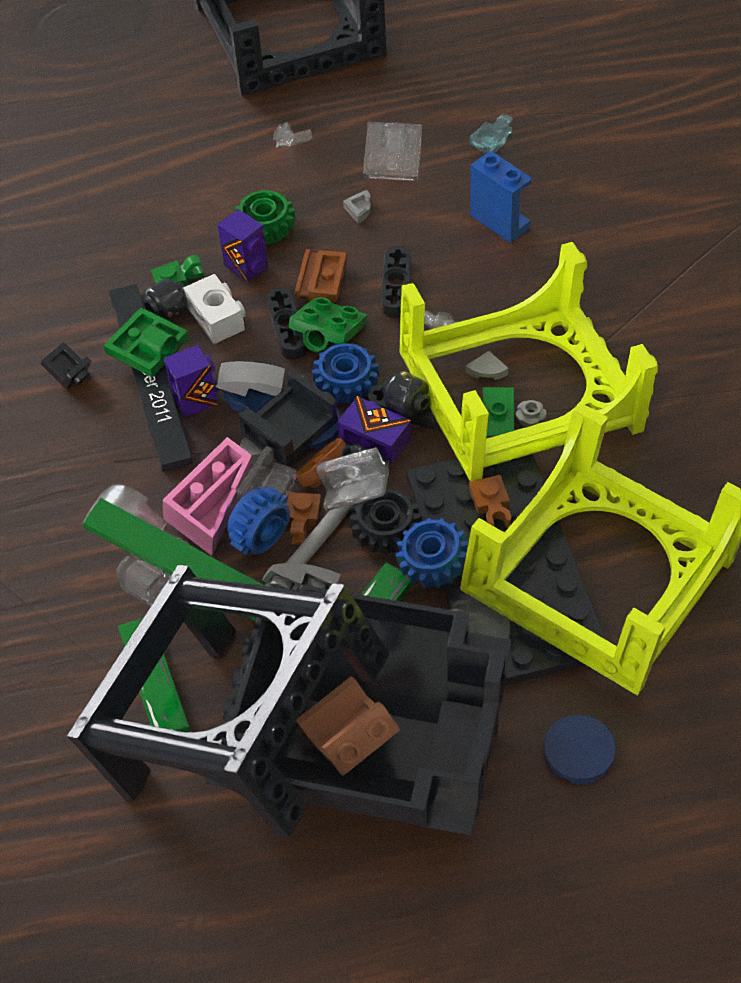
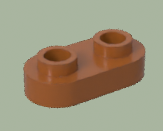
(307, 474)

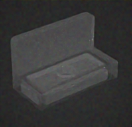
(267, 473)
(353, 478)

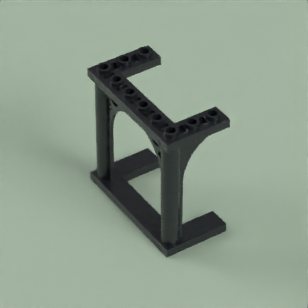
(253, 74)
(247, 766)

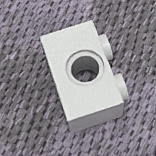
(215, 308)

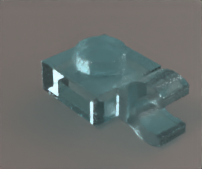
(490, 136)

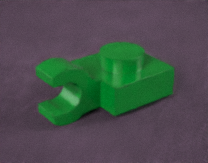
(188, 270)

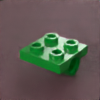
(335, 323)
(146, 342)

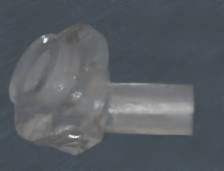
(285, 137)
(440, 320)

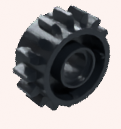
(383, 536)

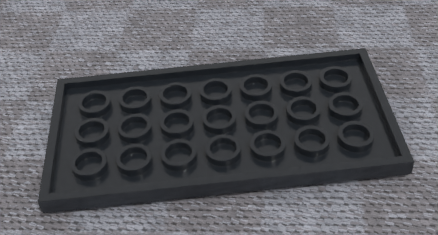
(544, 573)

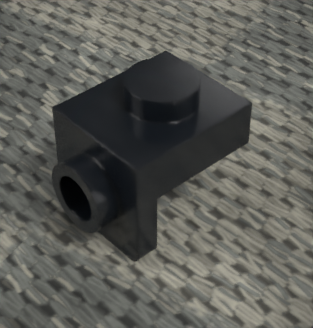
(66, 366)

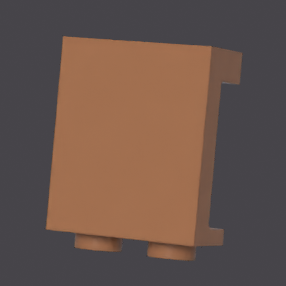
(347, 726)

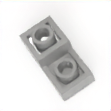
(240, 376)
(294, 574)

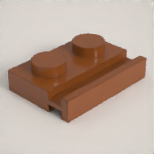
(321, 275)

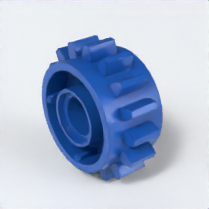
(345, 372)
(258, 520)
(427, 538)

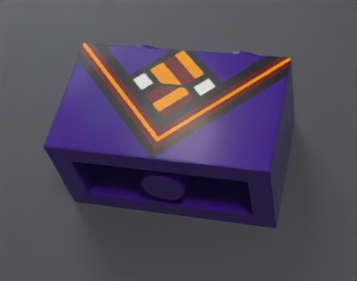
(243, 245)
(192, 380)
(374, 427)

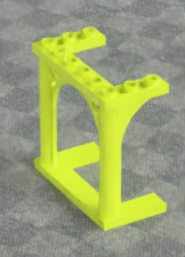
(549, 307)
(496, 554)

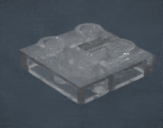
(392, 151)

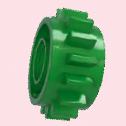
(271, 211)

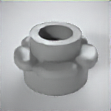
(530, 413)

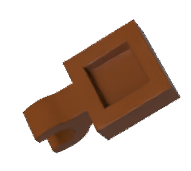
(303, 514)

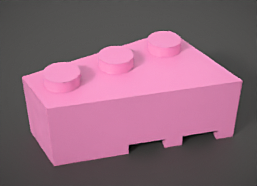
(207, 496)

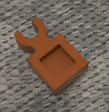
(491, 498)

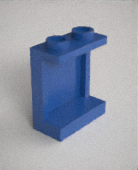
(496, 196)

